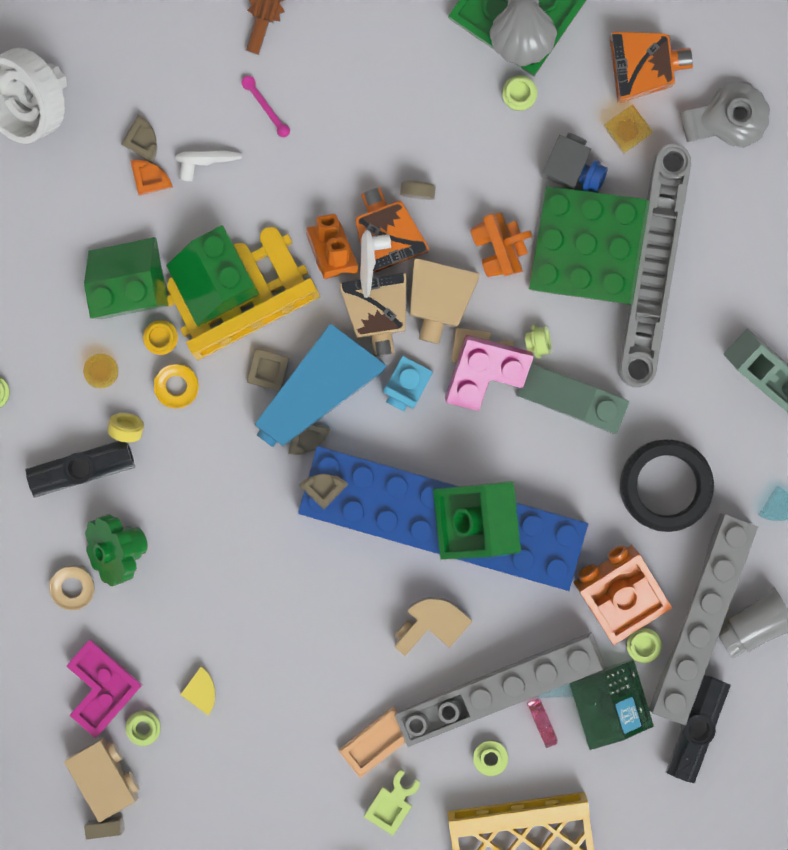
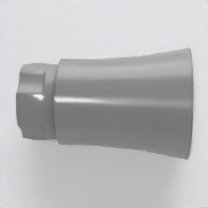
(755, 624)

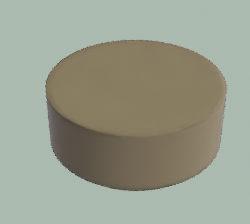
(418, 190)

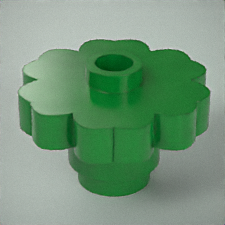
(114, 549)

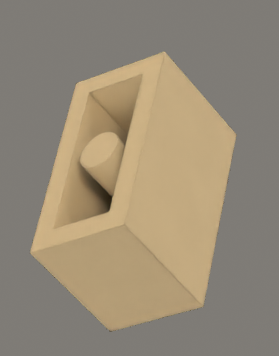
(103, 779)

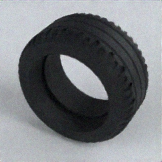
(703, 493)

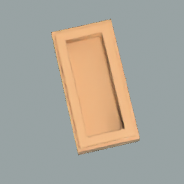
(373, 743)

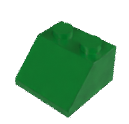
(211, 276)
(124, 279)
(477, 521)

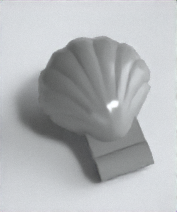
(523, 33)
(734, 115)

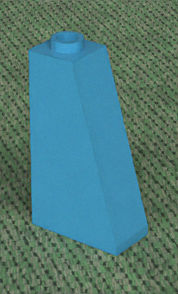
(321, 382)

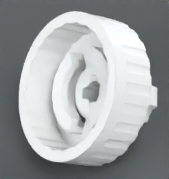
(30, 84)

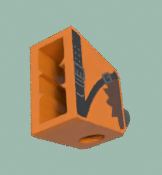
(645, 63)
(391, 220)

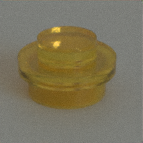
(100, 371)

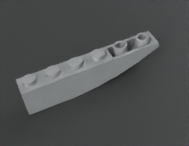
(501, 689)

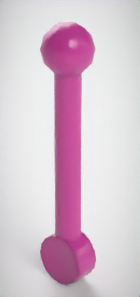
(249, 84)

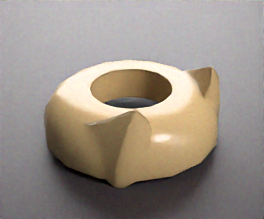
(67, 601)

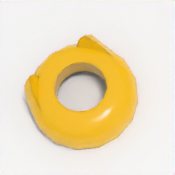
(172, 400)

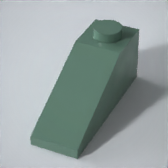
(760, 366)
(574, 399)

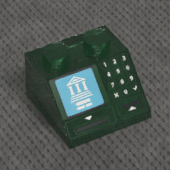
(611, 705)

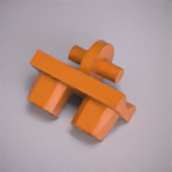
(507, 244)
(331, 247)

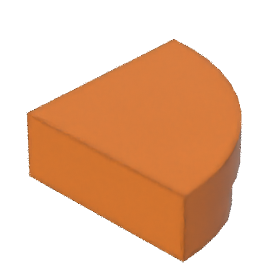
(149, 177)

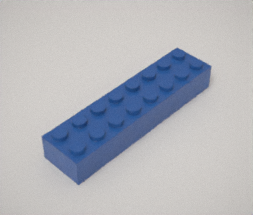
(402, 510)

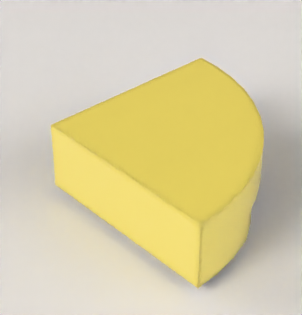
(201, 691)

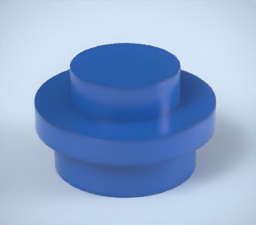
(593, 176)

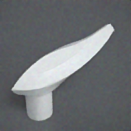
(190, 158)
(367, 257)

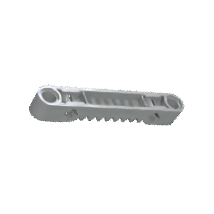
(655, 266)

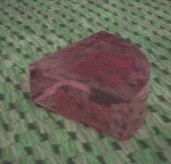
(543, 723)

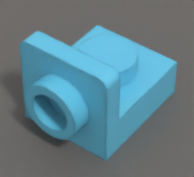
(406, 384)

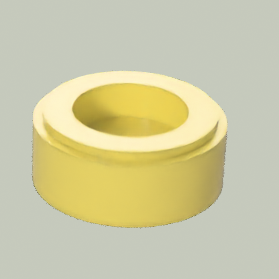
(125, 427)

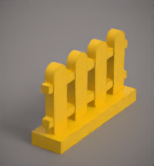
(266, 309)

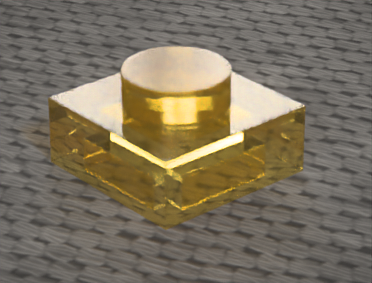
(628, 129)

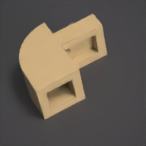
(437, 616)

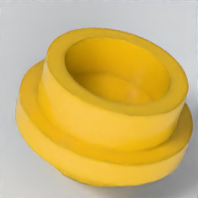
(160, 337)

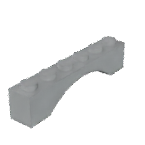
(704, 619)

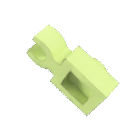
(389, 806)

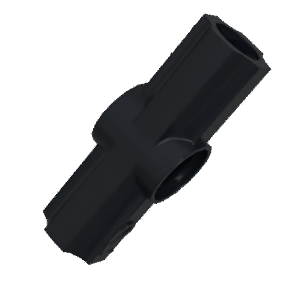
(58, 473)
(690, 750)

